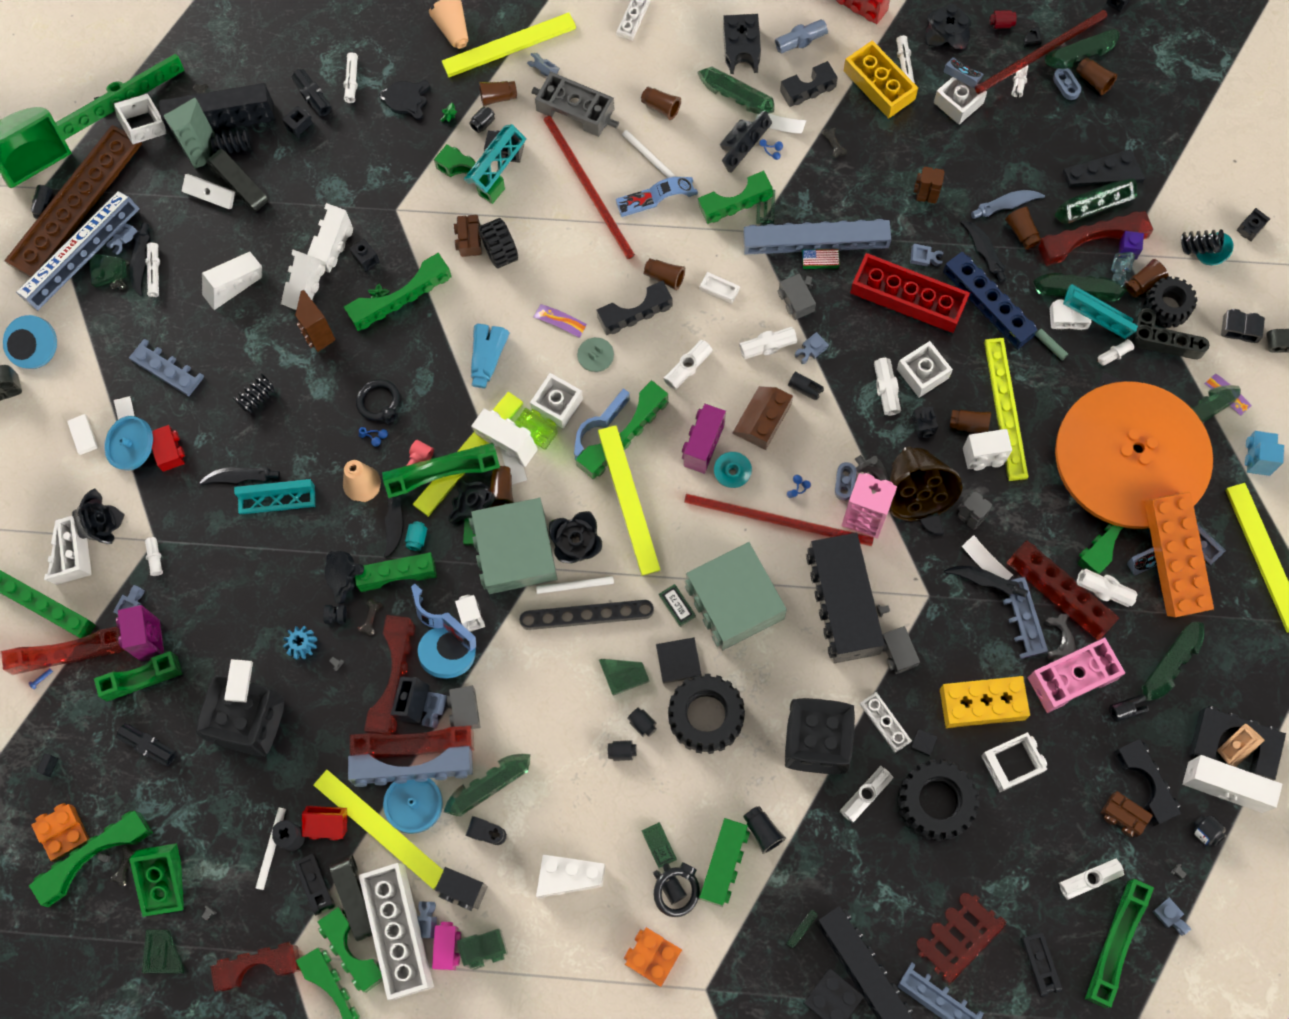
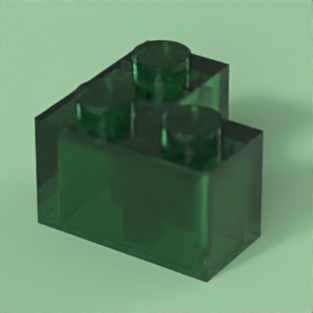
(482, 948)

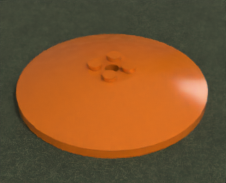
(1099, 457)

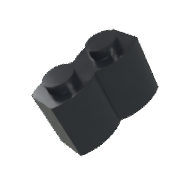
(1243, 326)

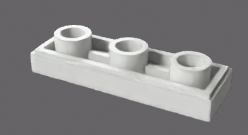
(632, 19)
(200, 188)
(892, 733)

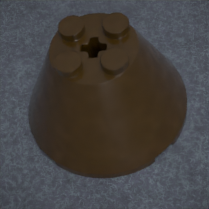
(923, 485)

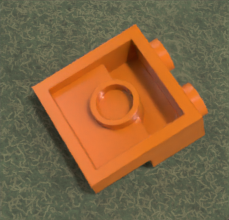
(60, 831)
(652, 956)

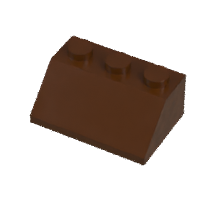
(312, 323)
(763, 416)

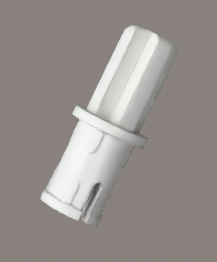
(1019, 82)
(1115, 352)
(153, 556)

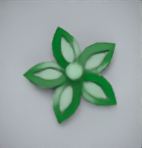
(449, 113)
(378, 292)

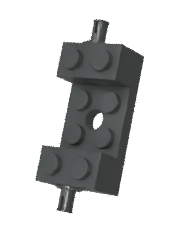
(592, 108)

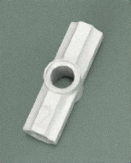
(768, 343)
(681, 372)
(887, 386)
(1106, 588)
(875, 785)
(1103, 873)

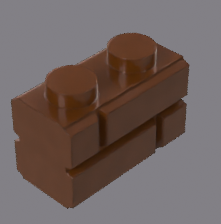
(929, 184)
(468, 235)
(1126, 814)

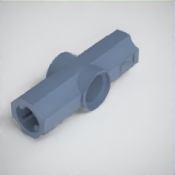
(801, 36)

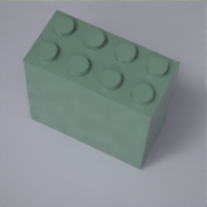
(513, 546)
(735, 596)

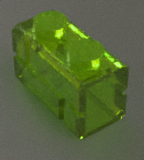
(541, 430)

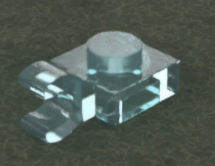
(1122, 263)

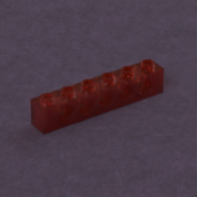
(1062, 590)

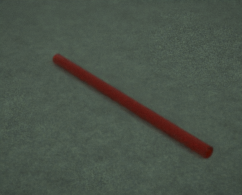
(995, 79)
(605, 214)
(772, 518)

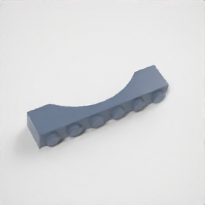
(452, 762)

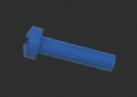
(33, 684)

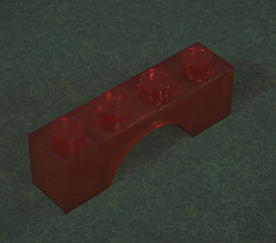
(229, 974)

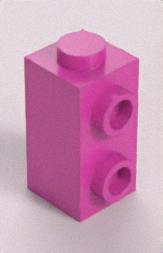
(445, 947)

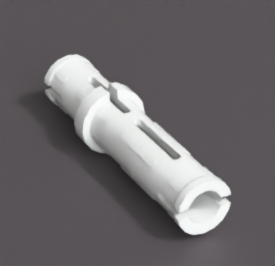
(903, 45)
(350, 83)
(152, 262)

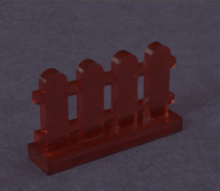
(957, 948)

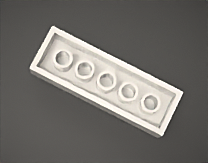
(396, 931)

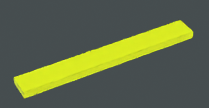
(508, 44)
(1006, 406)
(439, 488)
(629, 500)
(1261, 549)
(379, 829)

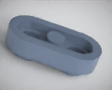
(1068, 84)
(845, 482)

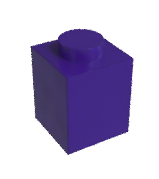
(1131, 243)

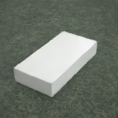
(719, 287)
(82, 434)
(238, 681)

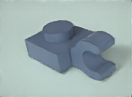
(543, 65)
(123, 235)
(130, 601)
(1170, 915)

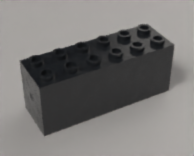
(845, 598)

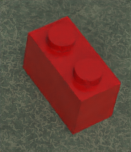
(166, 448)
(324, 822)

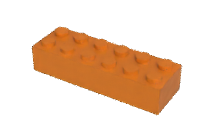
(1179, 554)

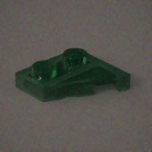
(106, 269)
(623, 674)
(160, 953)

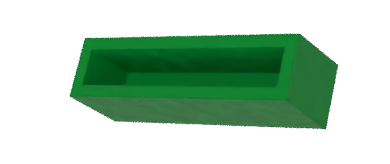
(723, 862)

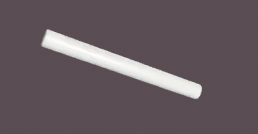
(642, 149)
(575, 585)
(269, 853)

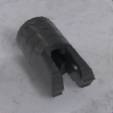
(41, 200)
(805, 386)
(1127, 709)
(671, 888)

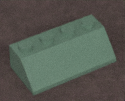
(192, 132)

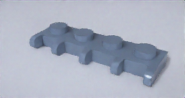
(165, 369)
(1027, 622)
(933, 997)

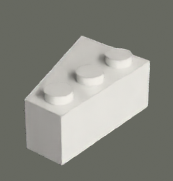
(331, 237)
(304, 275)
(230, 279)
(505, 435)
(69, 553)
(568, 875)

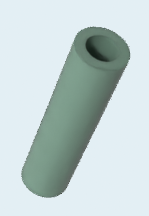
(1051, 344)

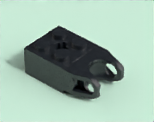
(741, 40)

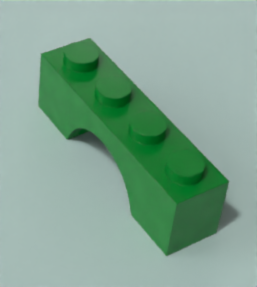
(453, 162)
(717, 207)
(413, 567)
(122, 683)
(336, 929)

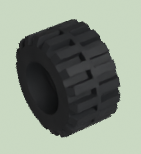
(498, 243)
(1174, 289)

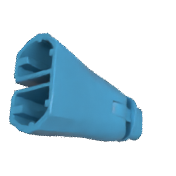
(486, 352)

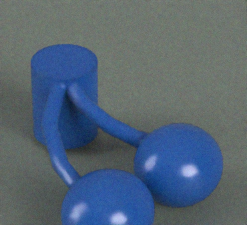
(778, 147)
(376, 440)
(798, 480)

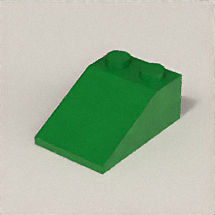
(158, 879)

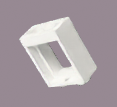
(143, 104)
(996, 771)

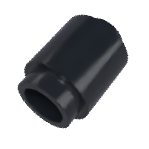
(482, 119)
(642, 722)
(622, 750)

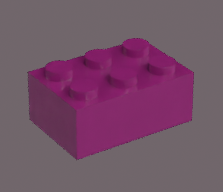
(703, 438)
(140, 633)

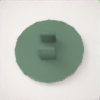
(595, 354)

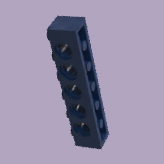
(990, 309)

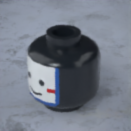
(1209, 830)

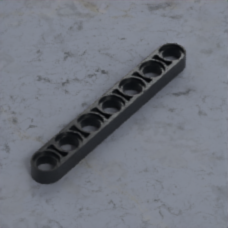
(596, 617)

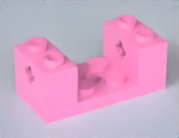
(866, 510)
(1058, 685)

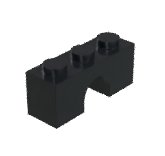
(797, 92)

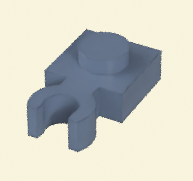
(923, 256)
(812, 347)
(433, 706)
(426, 921)

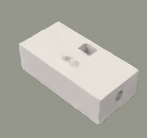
(1232, 784)

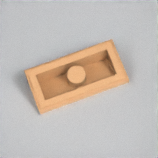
(1240, 745)

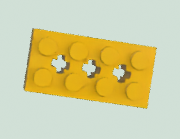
(880, 79)
(976, 712)

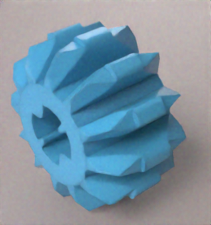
(308, 644)

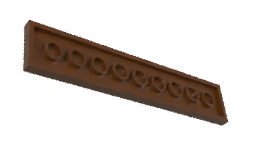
(73, 202)

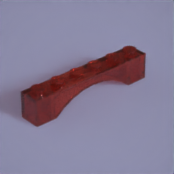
(1057, 247)
(397, 633)
(38, 657)
(411, 744)

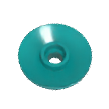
(1218, 258)
(732, 461)

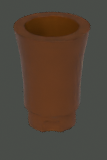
(1096, 75)
(497, 92)
(662, 102)
(1024, 227)
(662, 271)
(1146, 278)
(970, 421)
(501, 486)

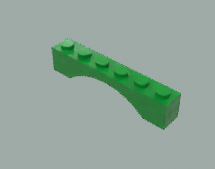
(368, 310)
(651, 400)
(409, 477)
(1101, 553)
(45, 606)
(55, 883)
(1110, 964)
(317, 969)

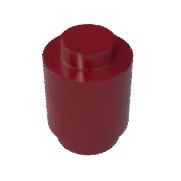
(1003, 19)

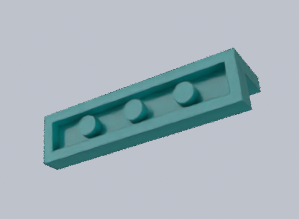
(491, 153)
(1099, 312)
(272, 490)

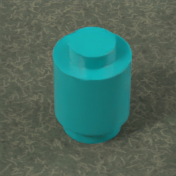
(416, 536)

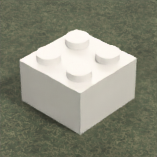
(958, 99)
(924, 369)
(557, 400)
(987, 449)

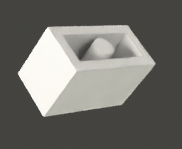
(470, 613)

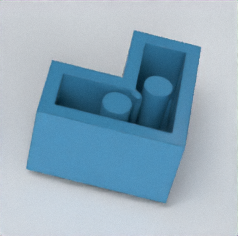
(1263, 453)

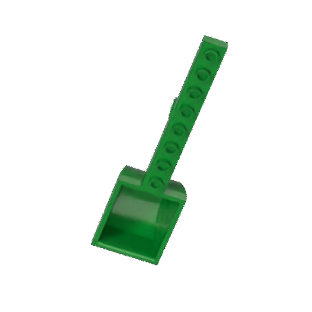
(35, 141)

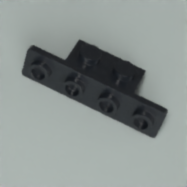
(743, 138)

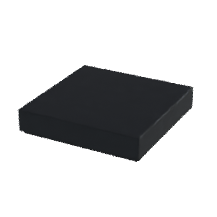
(678, 660)

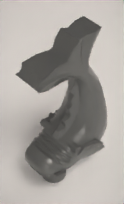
(872, 466)
(1068, 643)

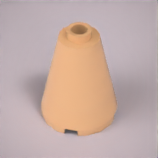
(451, 21)
(360, 481)

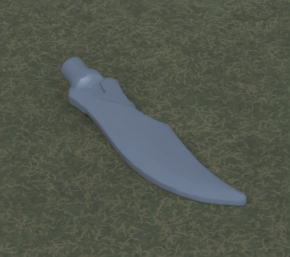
(1007, 201)

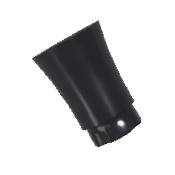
(763, 829)

